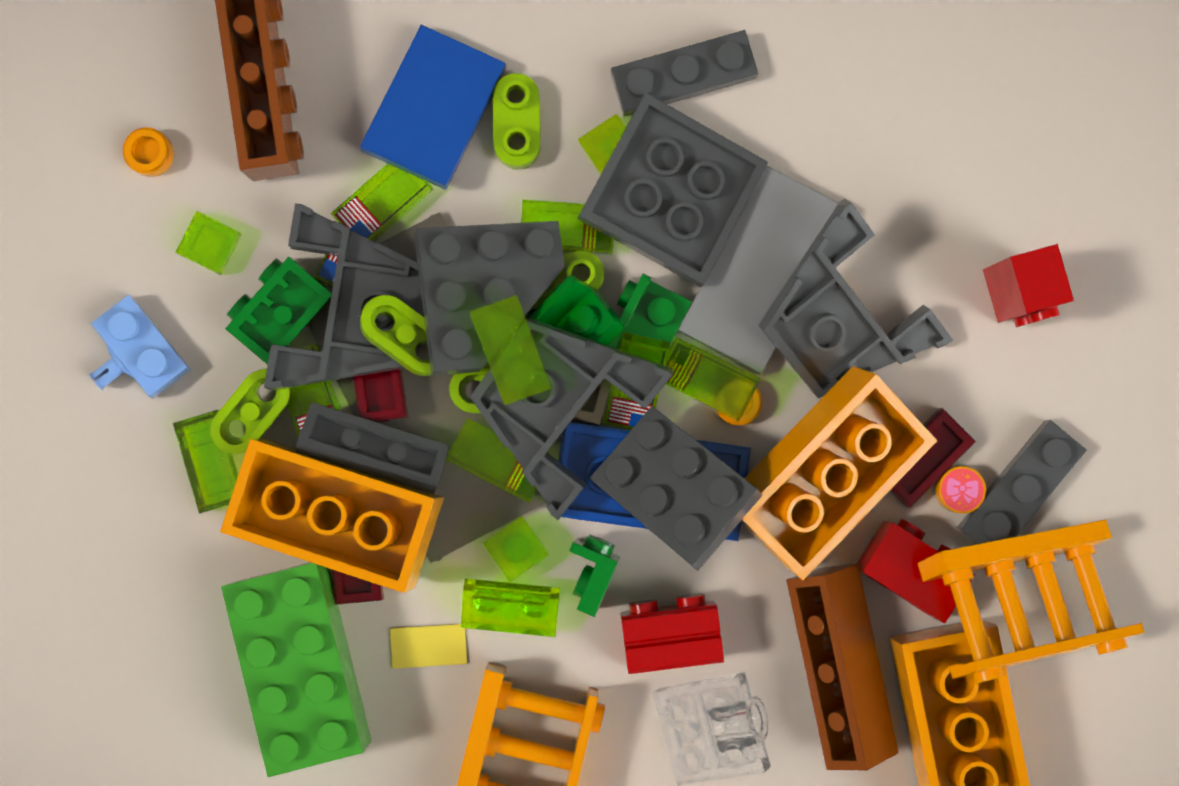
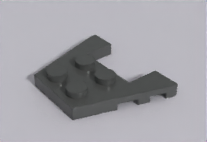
(361, 274)
(825, 325)
(534, 423)

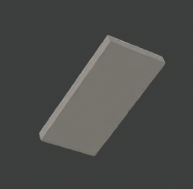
(754, 267)

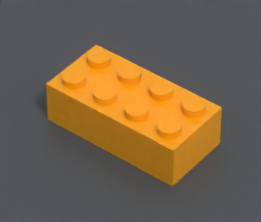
(833, 470)
(332, 515)
(957, 727)

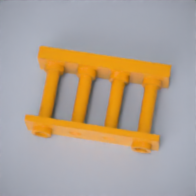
(1038, 553)
(487, 740)

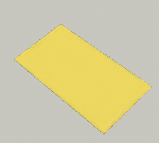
(428, 646)

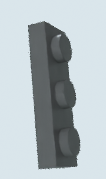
(686, 71)
(372, 448)
(1023, 485)

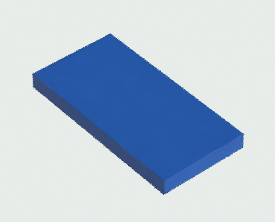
(587, 447)

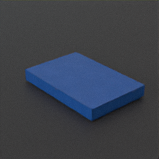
(433, 107)

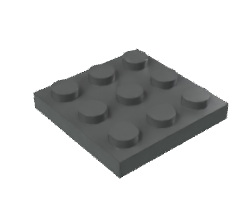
(672, 190)

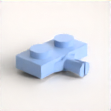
(136, 349)

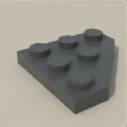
(475, 267)

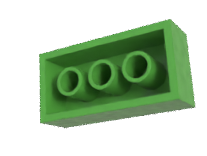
(296, 668)

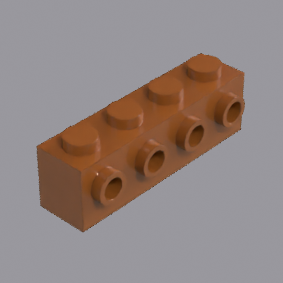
(258, 88)
(842, 668)

